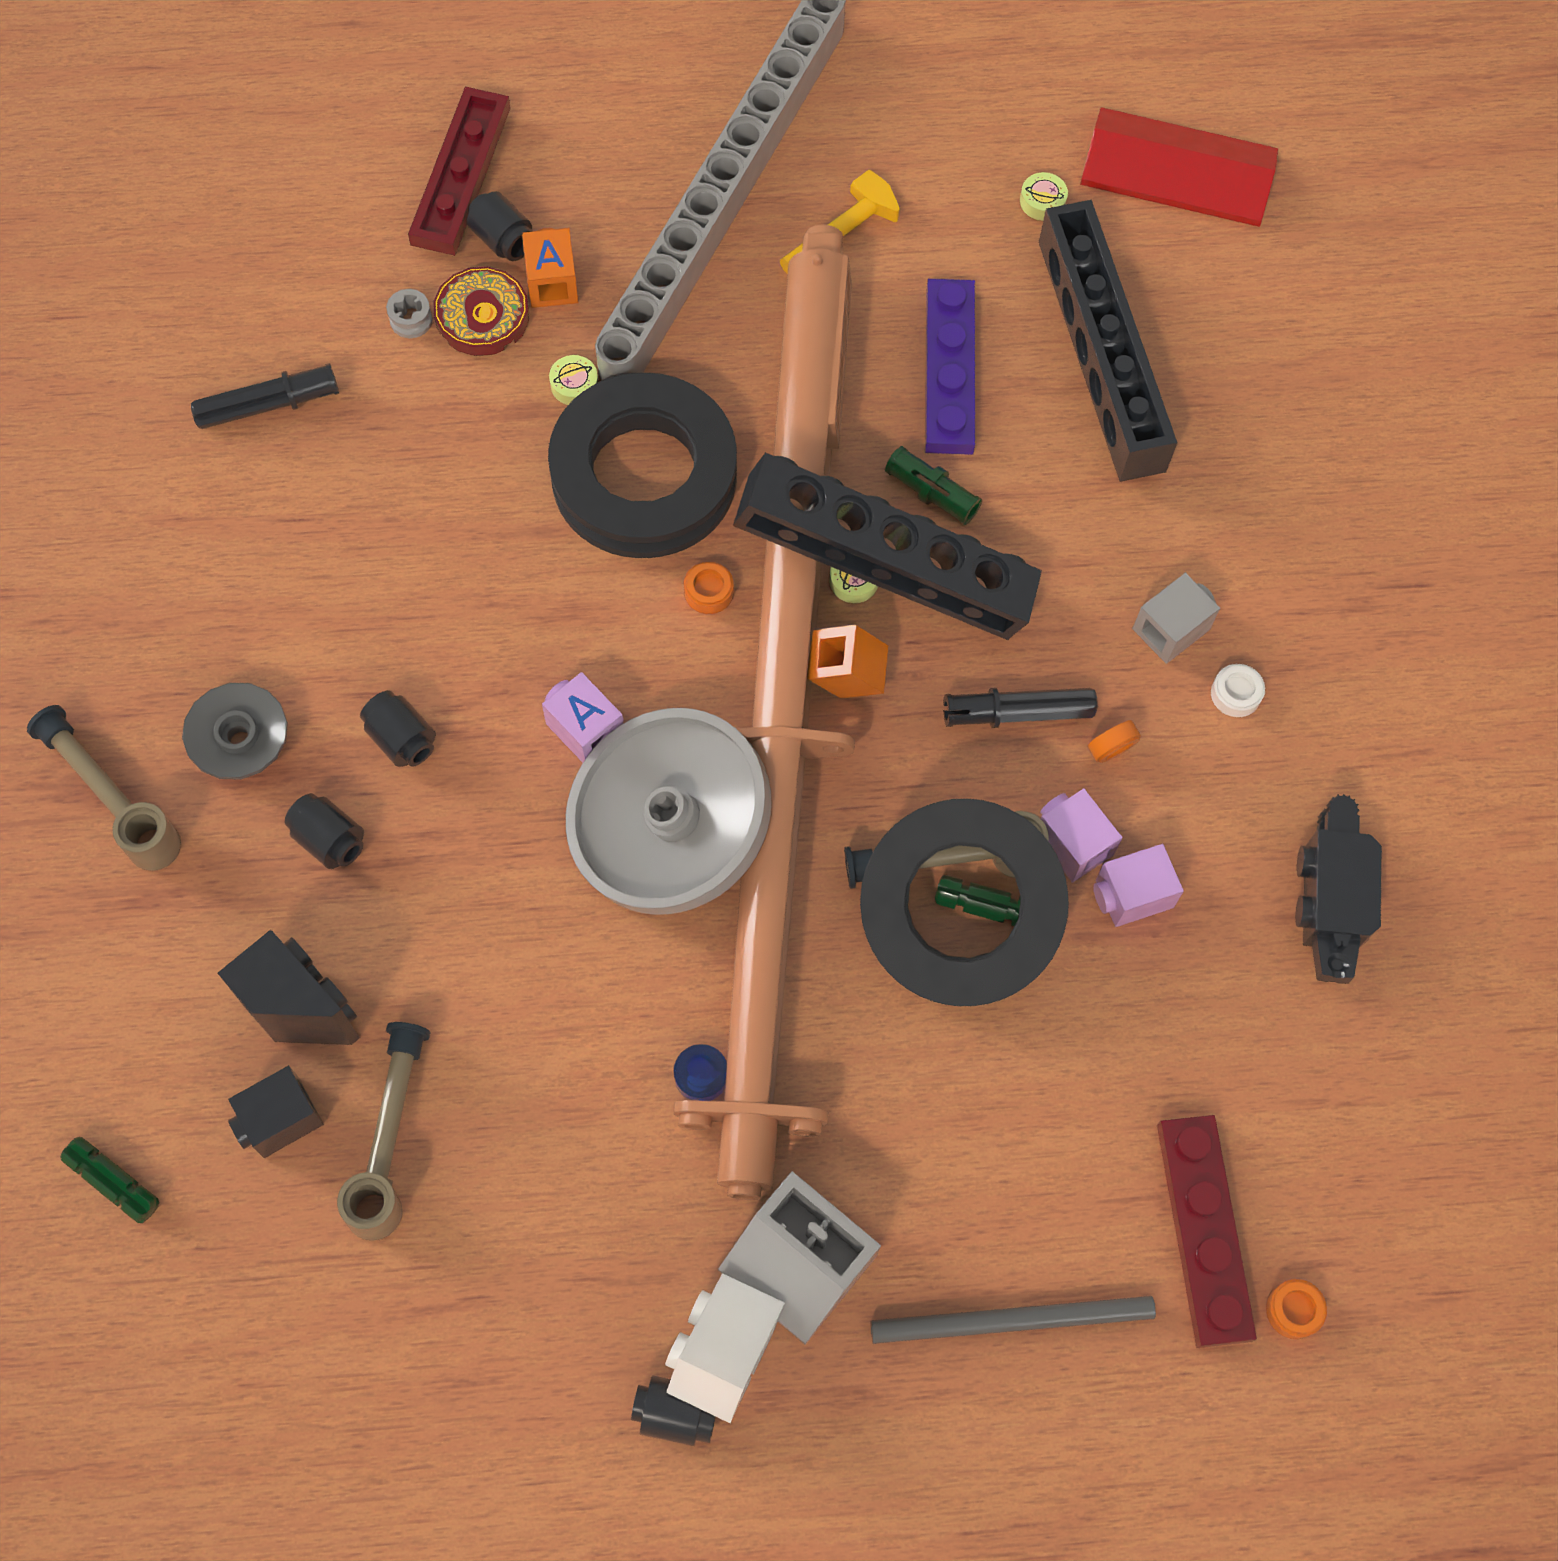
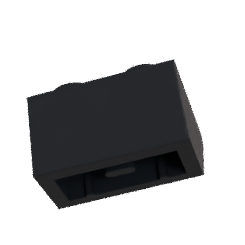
(284, 994)

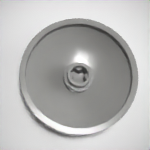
(668, 811)

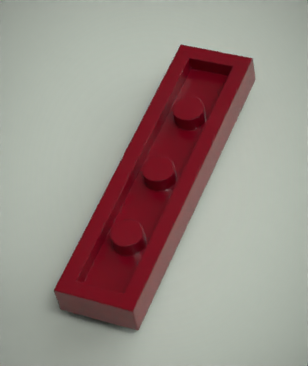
(459, 171)
(1206, 1232)

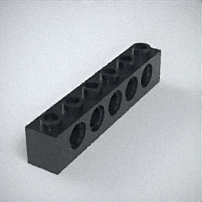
(1106, 341)
(863, 552)

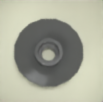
(222, 715)

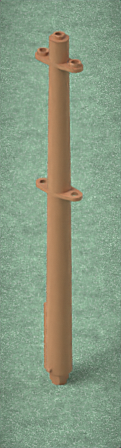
(806, 433)

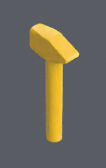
(873, 197)

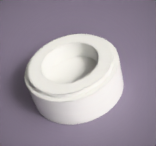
(1237, 690)

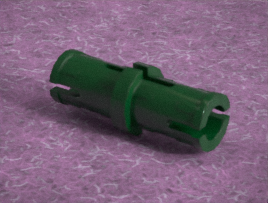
(907, 467)

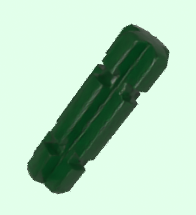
(977, 899)
(109, 1179)

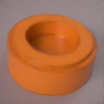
(708, 587)
(1114, 741)
(1296, 1309)

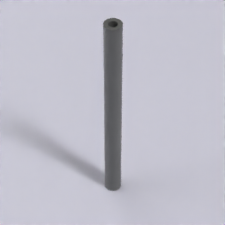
(1012, 1319)

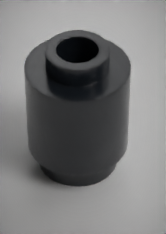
(499, 225)
(398, 729)
(324, 831)
(670, 1417)

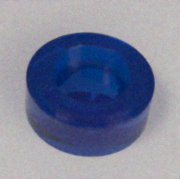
(700, 1072)

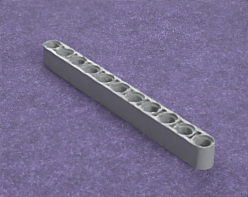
(719, 189)

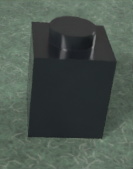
(273, 1113)

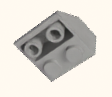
(801, 1255)

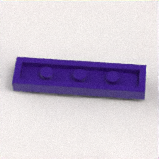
(950, 367)

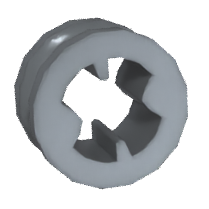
(421, 318)

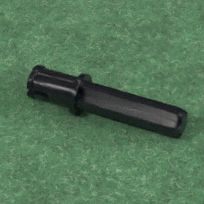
(264, 396)
(1019, 706)

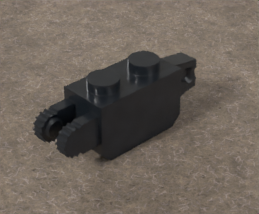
(1339, 890)

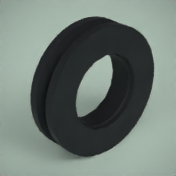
(633, 404)
(954, 978)

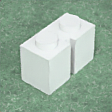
(724, 1347)

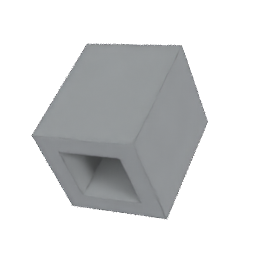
(1176, 617)

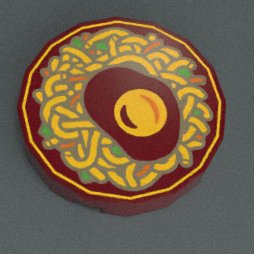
(481, 310)

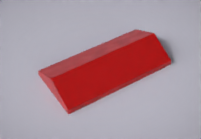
(1180, 166)

